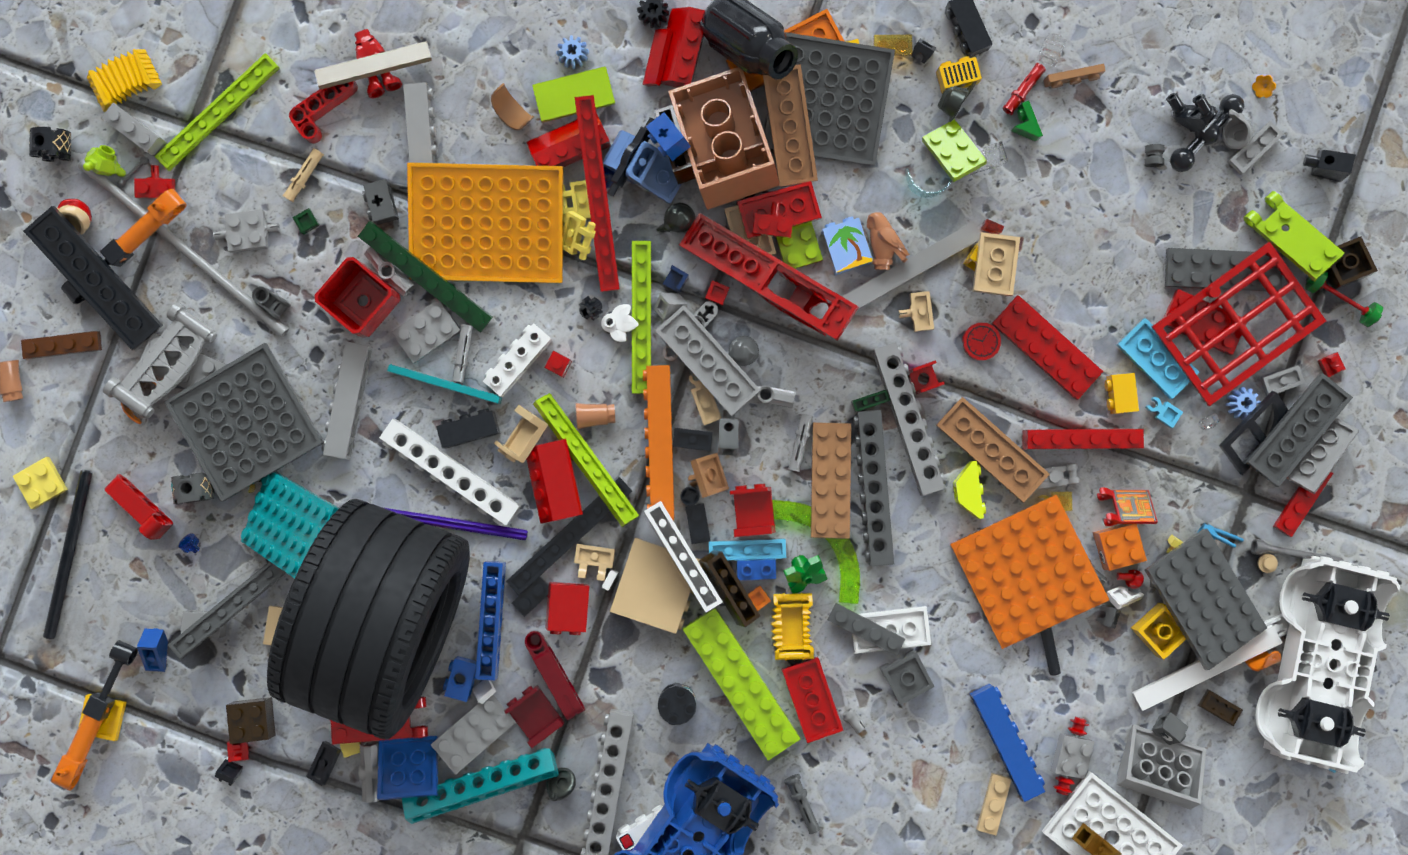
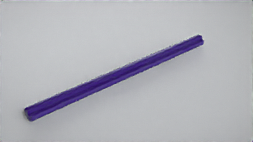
(464, 525)

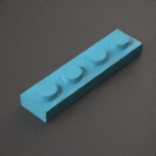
(750, 549)

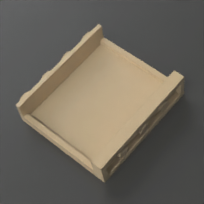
(652, 588)

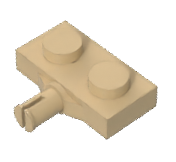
(920, 311)

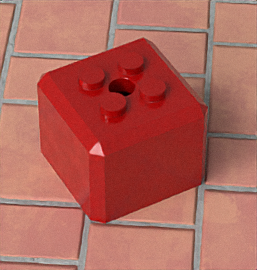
(342, 292)

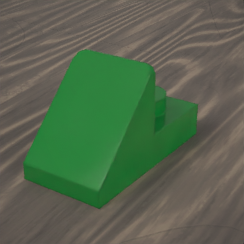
(1030, 127)

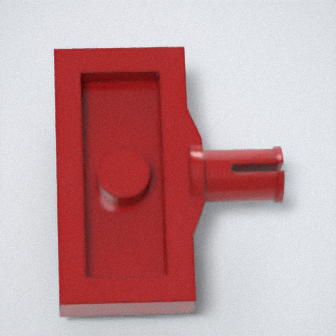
(152, 186)
(773, 224)

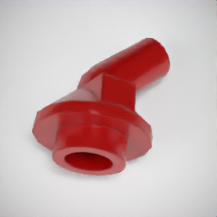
(1133, 578)

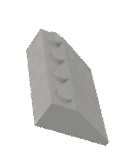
(1161, 769)

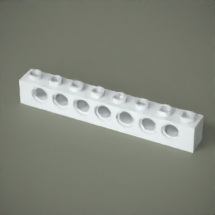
(391, 440)

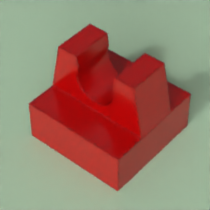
(1331, 364)
(238, 751)

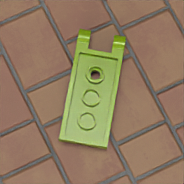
(1301, 243)

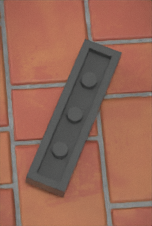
(866, 629)

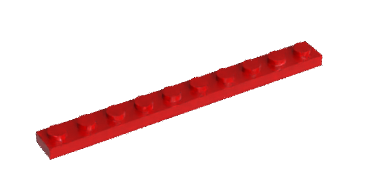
(597, 192)

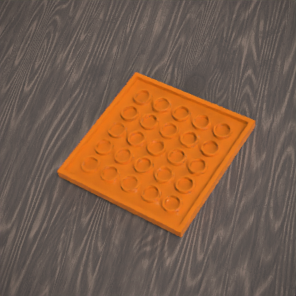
(1029, 571)

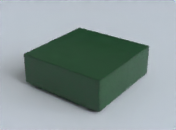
(306, 221)

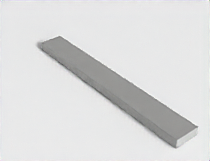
(914, 265)

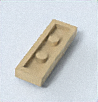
(993, 804)

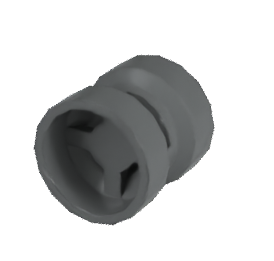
(1154, 155)

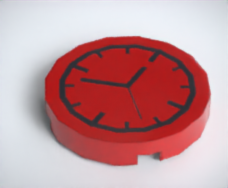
(981, 341)

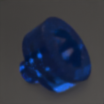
(189, 543)

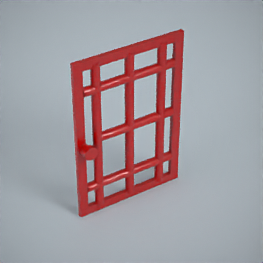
(1214, 291)

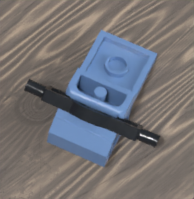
(640, 164)

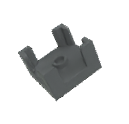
(907, 677)

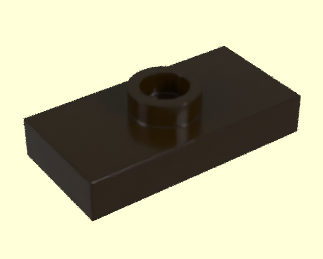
(1220, 707)

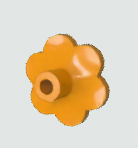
(1264, 86)

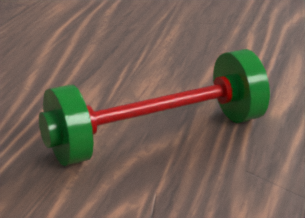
(1369, 315)

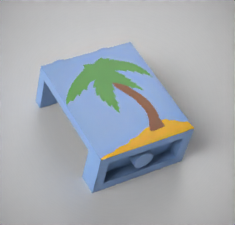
(847, 245)

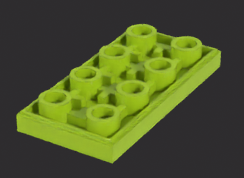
(556, 96)

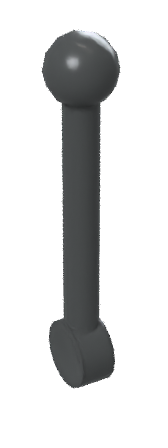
(143, 160)

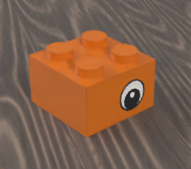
(1119, 546)

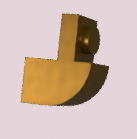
(1093, 842)

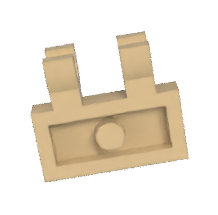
(594, 556)

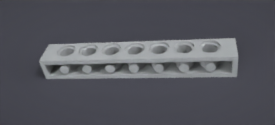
(905, 429)
(624, 721)

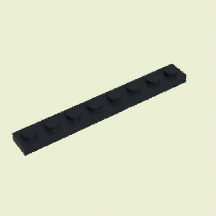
(562, 542)

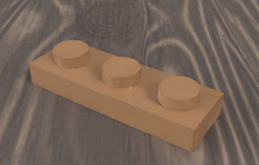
(1074, 76)

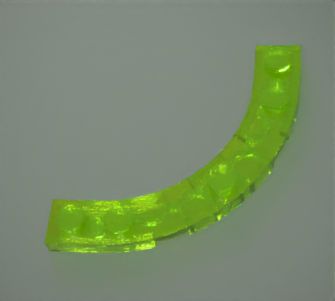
(843, 549)

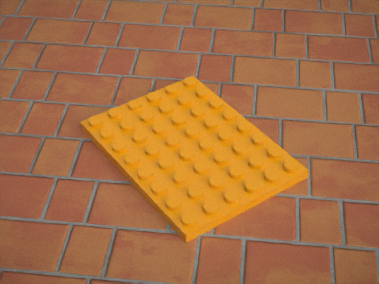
(487, 221)

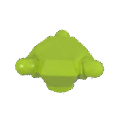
(103, 162)

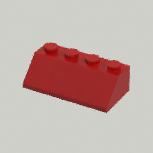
(683, 47)
(562, 145)
(553, 481)

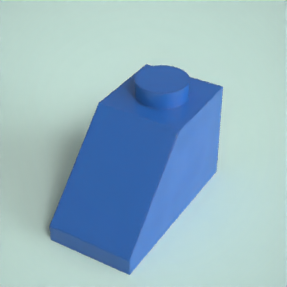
(153, 649)

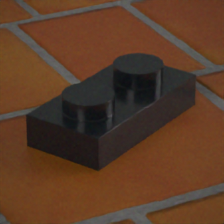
(692, 439)
(697, 523)
(531, 596)
(323, 763)

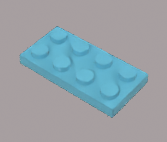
(1154, 359)

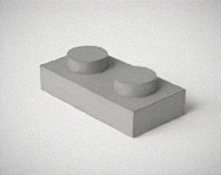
(1282, 380)

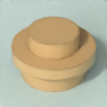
(1267, 563)

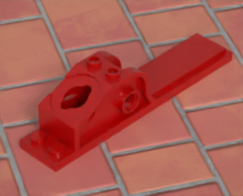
(756, 270)

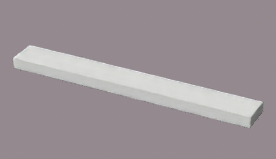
(1195, 673)

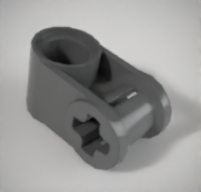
(272, 304)

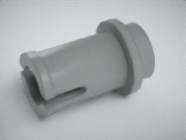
(852, 718)

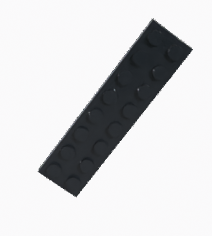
(92, 277)

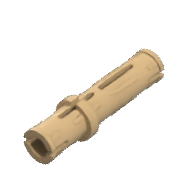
(303, 175)

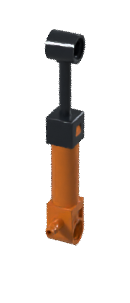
(120, 250)
(96, 710)

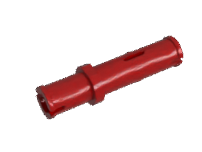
(1019, 96)

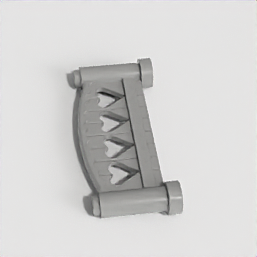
(130, 391)

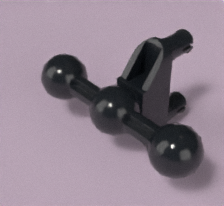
(1202, 120)

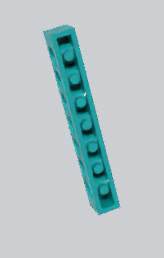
(547, 769)

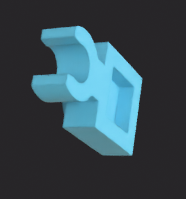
(1166, 413)

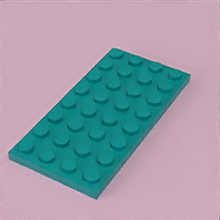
(285, 522)

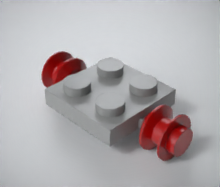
(1072, 756)

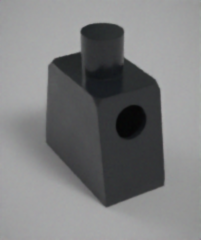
(1330, 164)

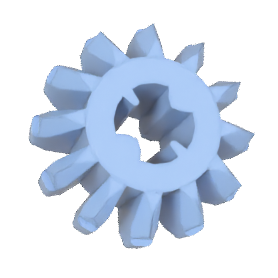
(567, 57)
(1235, 402)

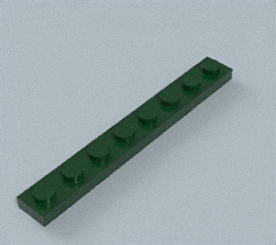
(425, 276)

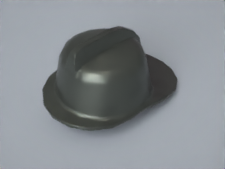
(953, 98)

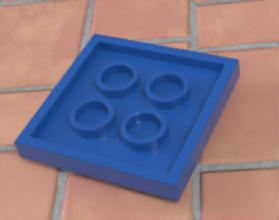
(407, 768)

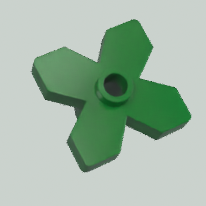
(803, 572)

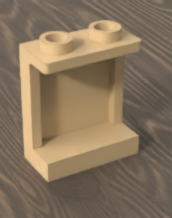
(523, 437)

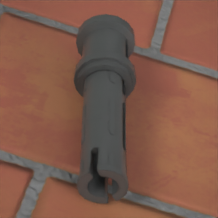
(799, 795)

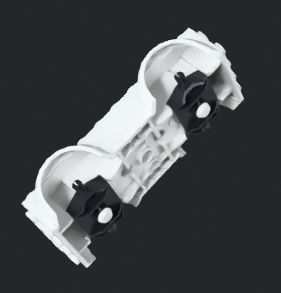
(1296, 712)

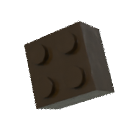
(1353, 265)
(250, 720)

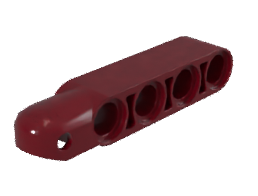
(554, 675)

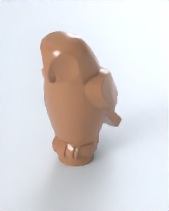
(884, 242)

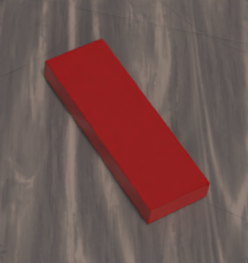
(657, 57)

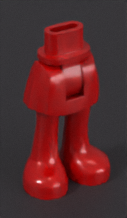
(366, 46)

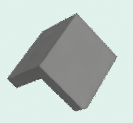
(668, 304)

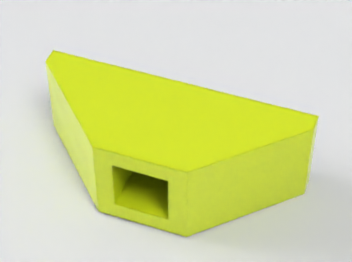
(969, 490)

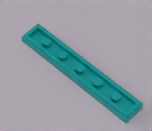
(444, 383)

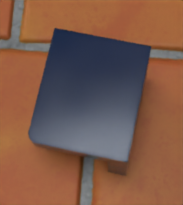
(676, 279)

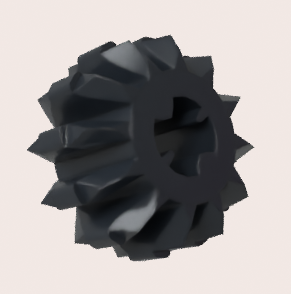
(648, 17)

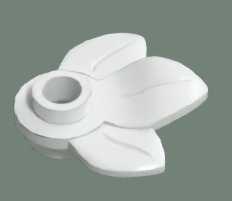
(621, 322)

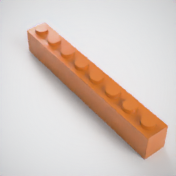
(660, 436)

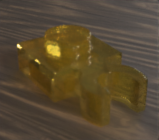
(1064, 497)

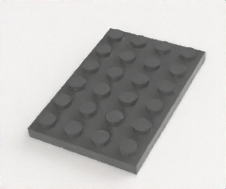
(1206, 599)

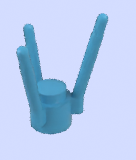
(1213, 531)

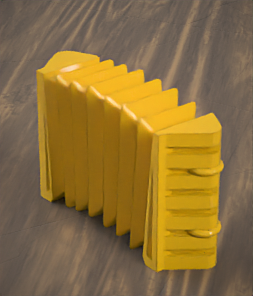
(123, 77)
(791, 627)

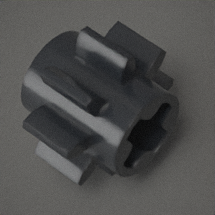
(590, 308)

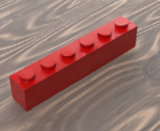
(1083, 439)

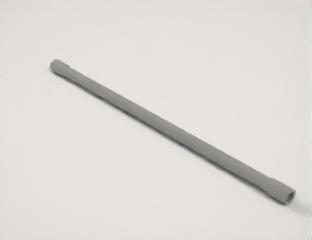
(272, 322)

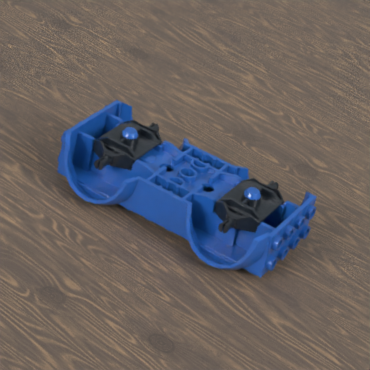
(710, 796)

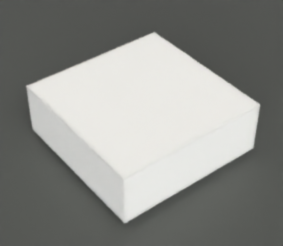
(610, 579)
(484, 690)

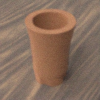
(10, 381)
(594, 414)

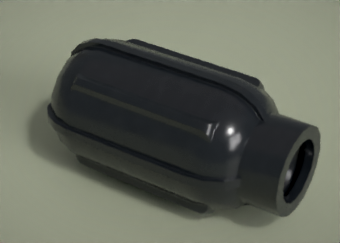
(748, 38)

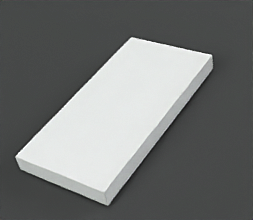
(906, 622)

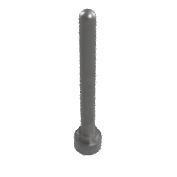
(1260, 547)

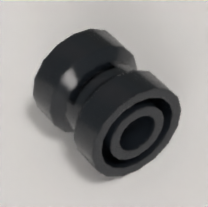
(690, 496)

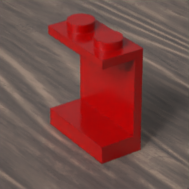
(753, 510)

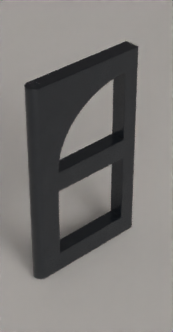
(1249, 422)

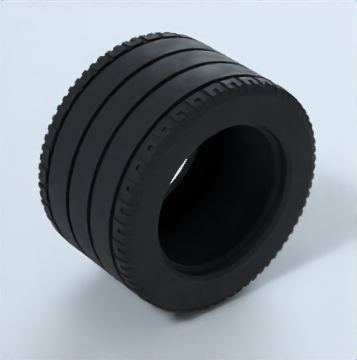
(367, 618)

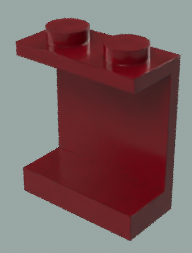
(534, 715)

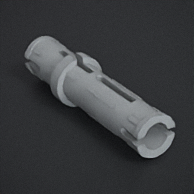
(462, 354)
(805, 420)

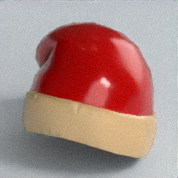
(76, 213)

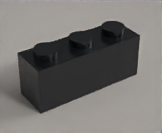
(968, 27)
(468, 428)

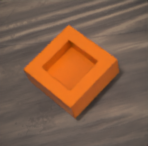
(759, 597)

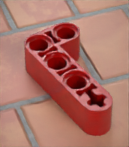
(325, 106)
(144, 511)

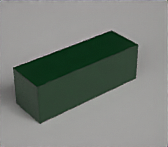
(870, 400)

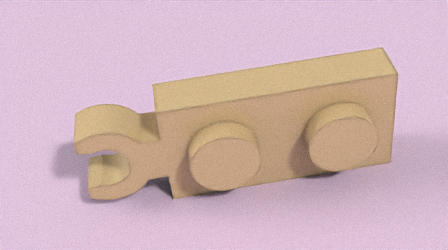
(705, 403)

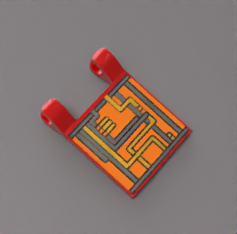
(1129, 505)

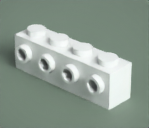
(517, 360)

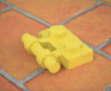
(579, 198)
(572, 233)

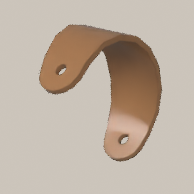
(508, 109)

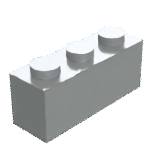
(134, 129)

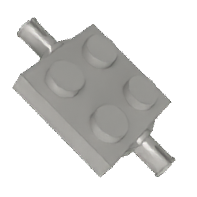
(246, 231)

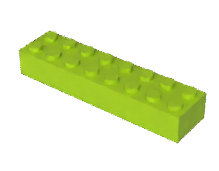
(741, 683)

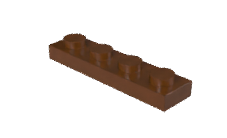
(61, 345)

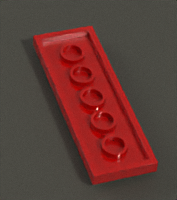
(1047, 347)

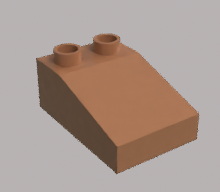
(724, 138)

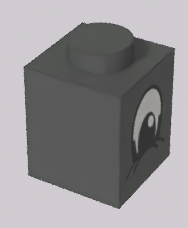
(1170, 728)

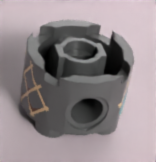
(191, 489)

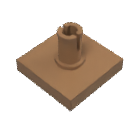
(708, 475)

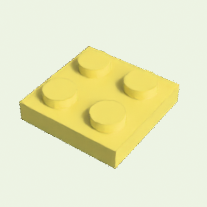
(40, 482)

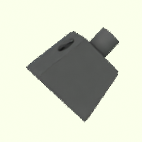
(728, 439)

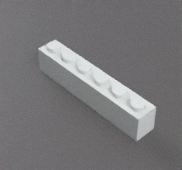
(683, 556)

